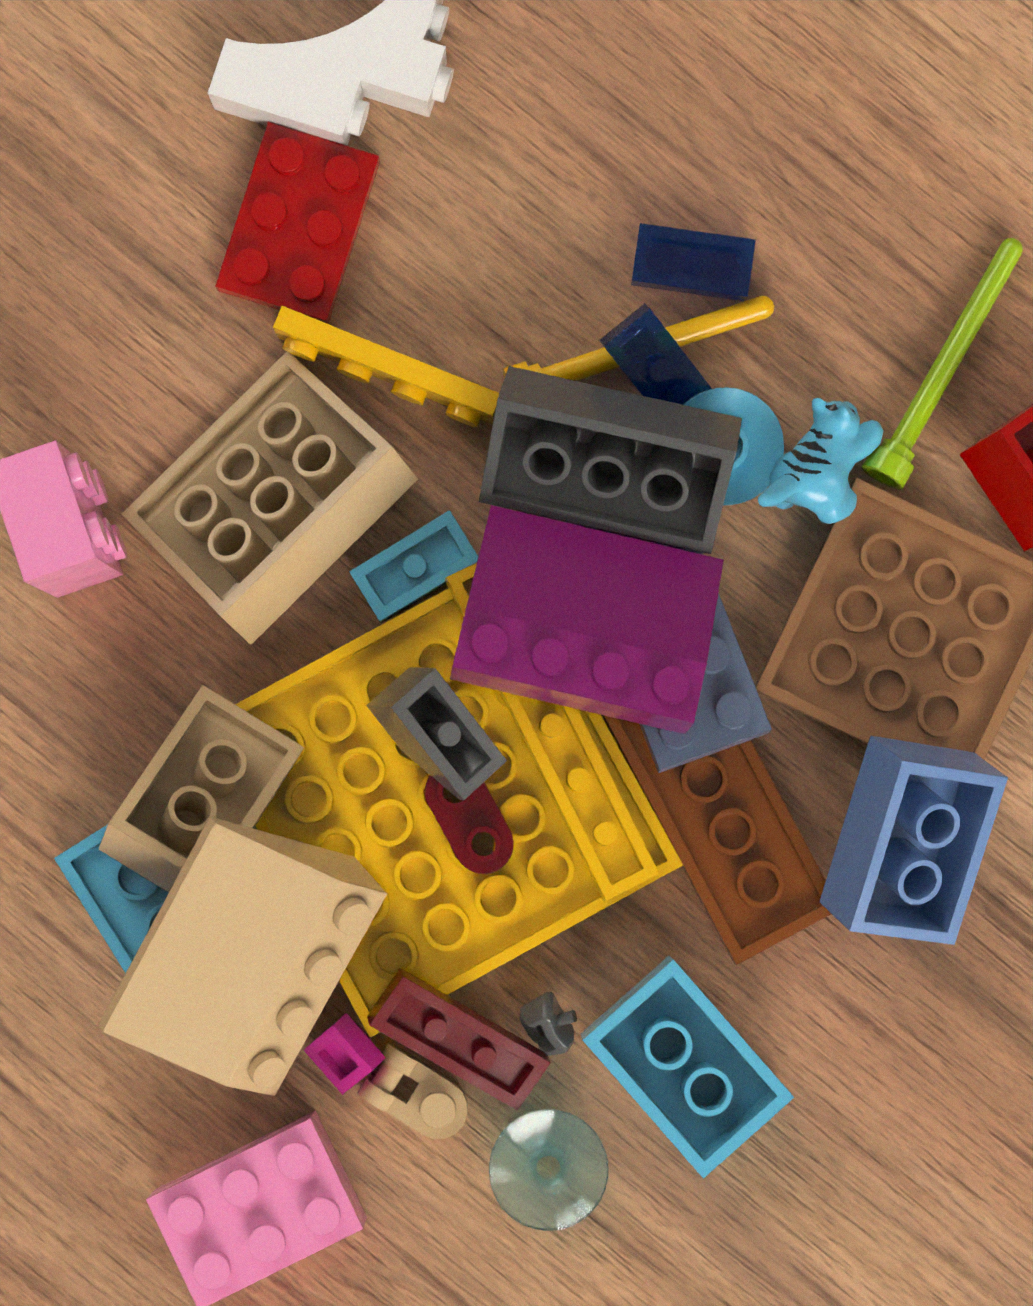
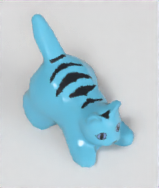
(820, 463)

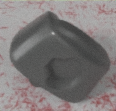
(548, 1024)

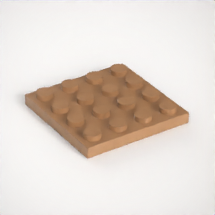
(906, 630)

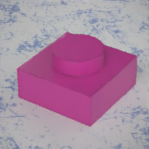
(344, 1053)

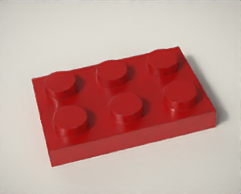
(297, 222)

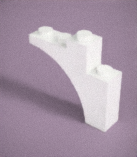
(323, 79)

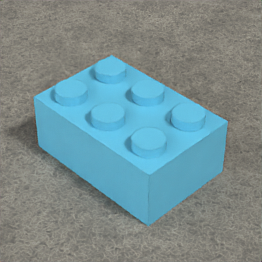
(686, 1066)

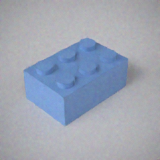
(912, 840)

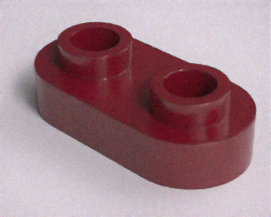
(466, 819)

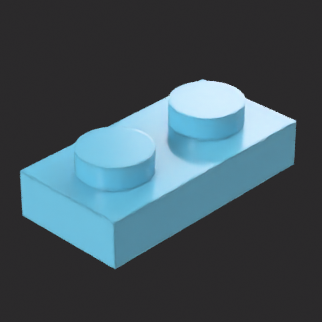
(414, 566)

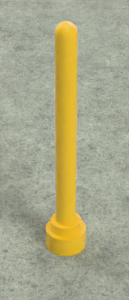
(682, 332)

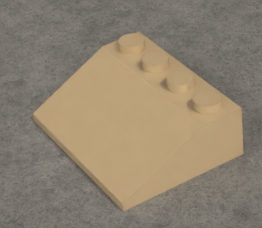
(270, 496)
(243, 955)

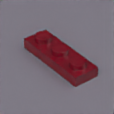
(458, 1039)

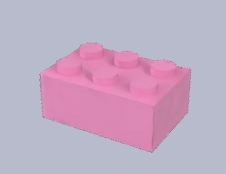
(57, 520)
(257, 1210)

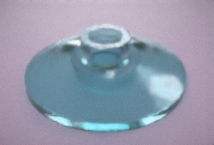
(554, 1200)

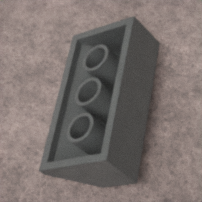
(609, 459)

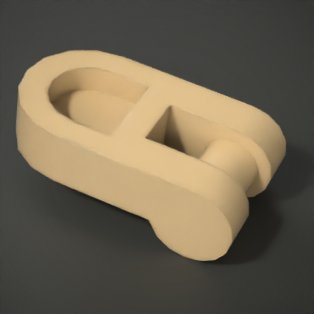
(434, 1108)

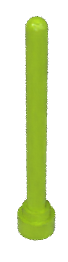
(892, 459)

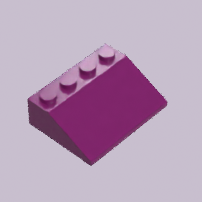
(589, 620)

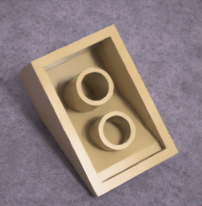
(209, 766)

